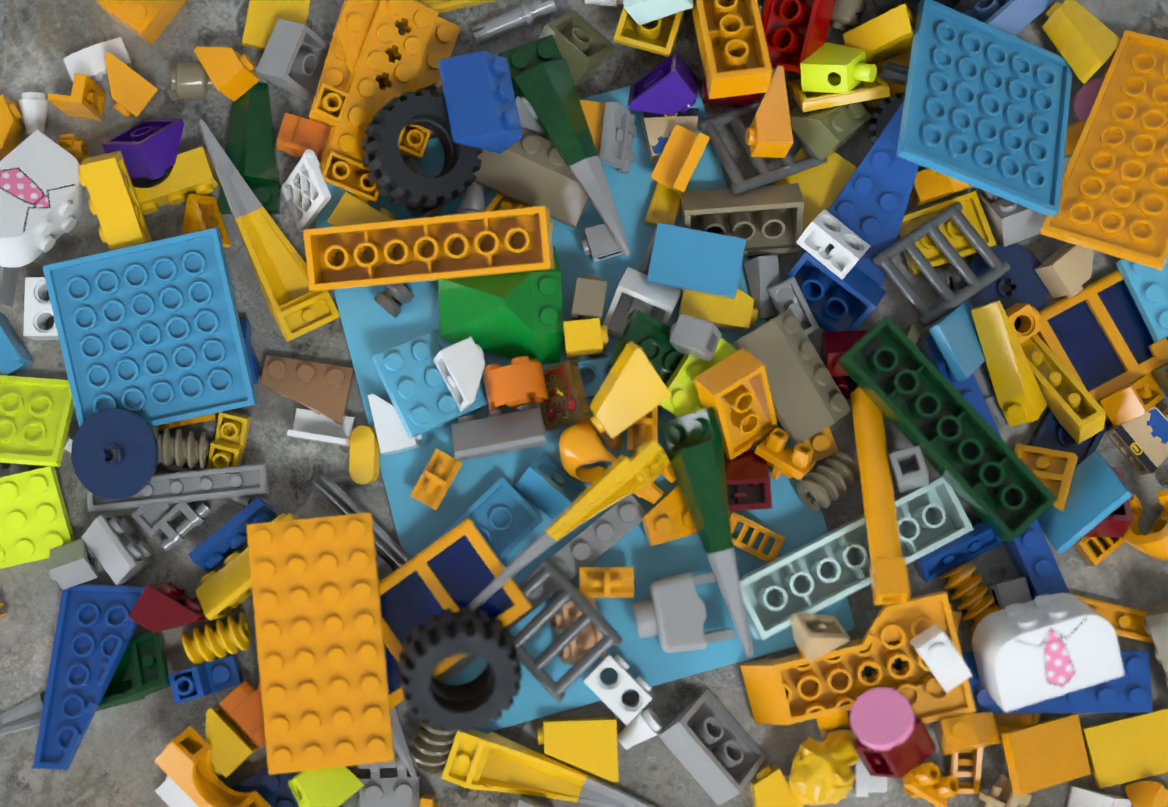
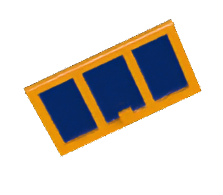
(1102, 336)
(441, 578)

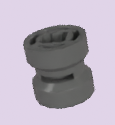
(951, 278)
(398, 292)

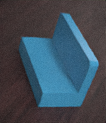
(12, 351)
(549, 486)

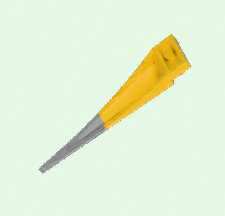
(273, 258)
(613, 485)
(505, 766)

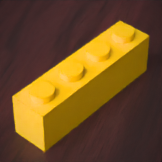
(114, 201)

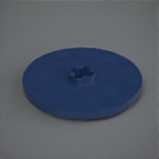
(1022, 278)
(136, 453)

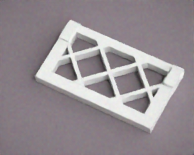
(317, 194)

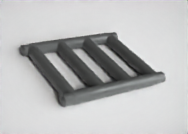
(764, 175)
(950, 299)
(588, 615)

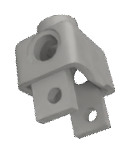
(677, 614)

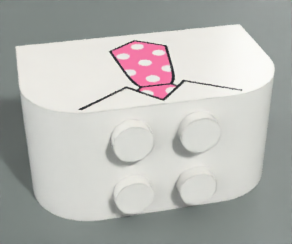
(37, 199)
(1044, 650)

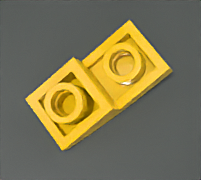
(229, 440)

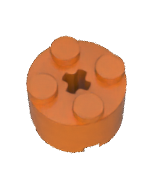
(515, 384)

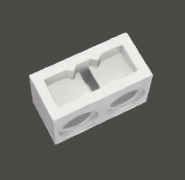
(833, 244)
(37, 310)
(612, 693)

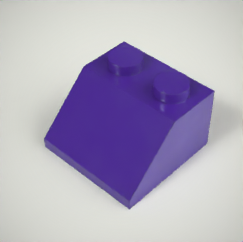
(665, 88)
(148, 146)

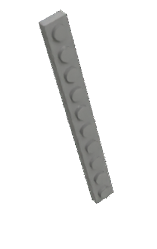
(577, 553)

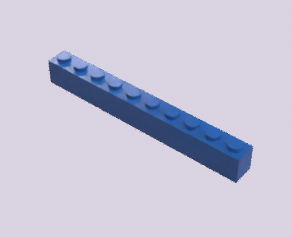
(1030, 549)

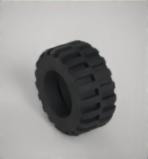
(391, 171)
(468, 703)

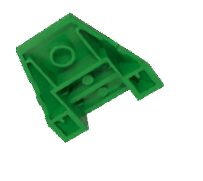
(506, 313)

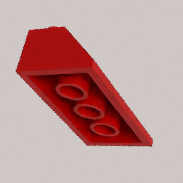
(795, 30)

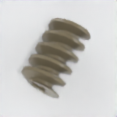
(182, 448)
(828, 481)
(432, 748)

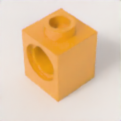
(1029, 320)

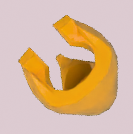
(583, 446)
(1156, 540)

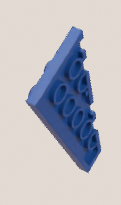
(877, 197)
(85, 654)

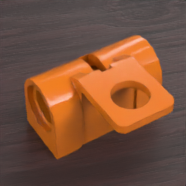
(301, 134)
(246, 711)

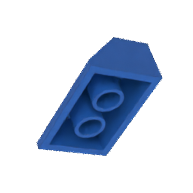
(480, 101)
(834, 301)

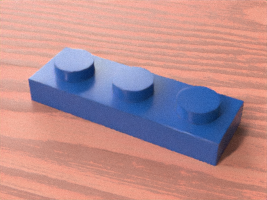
(231, 535)
(957, 552)

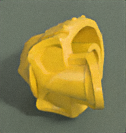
(822, 769)

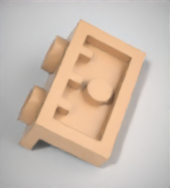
(581, 643)

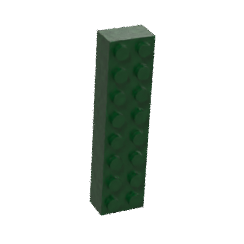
(946, 429)

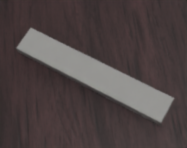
(191, 487)

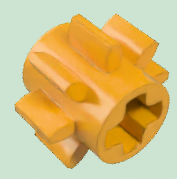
(74, 146)

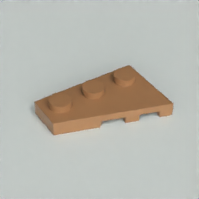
(313, 384)

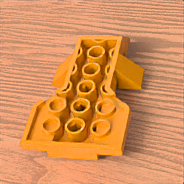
(365, 33)
(826, 688)

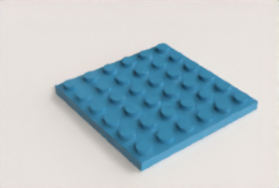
(986, 108)
(152, 330)

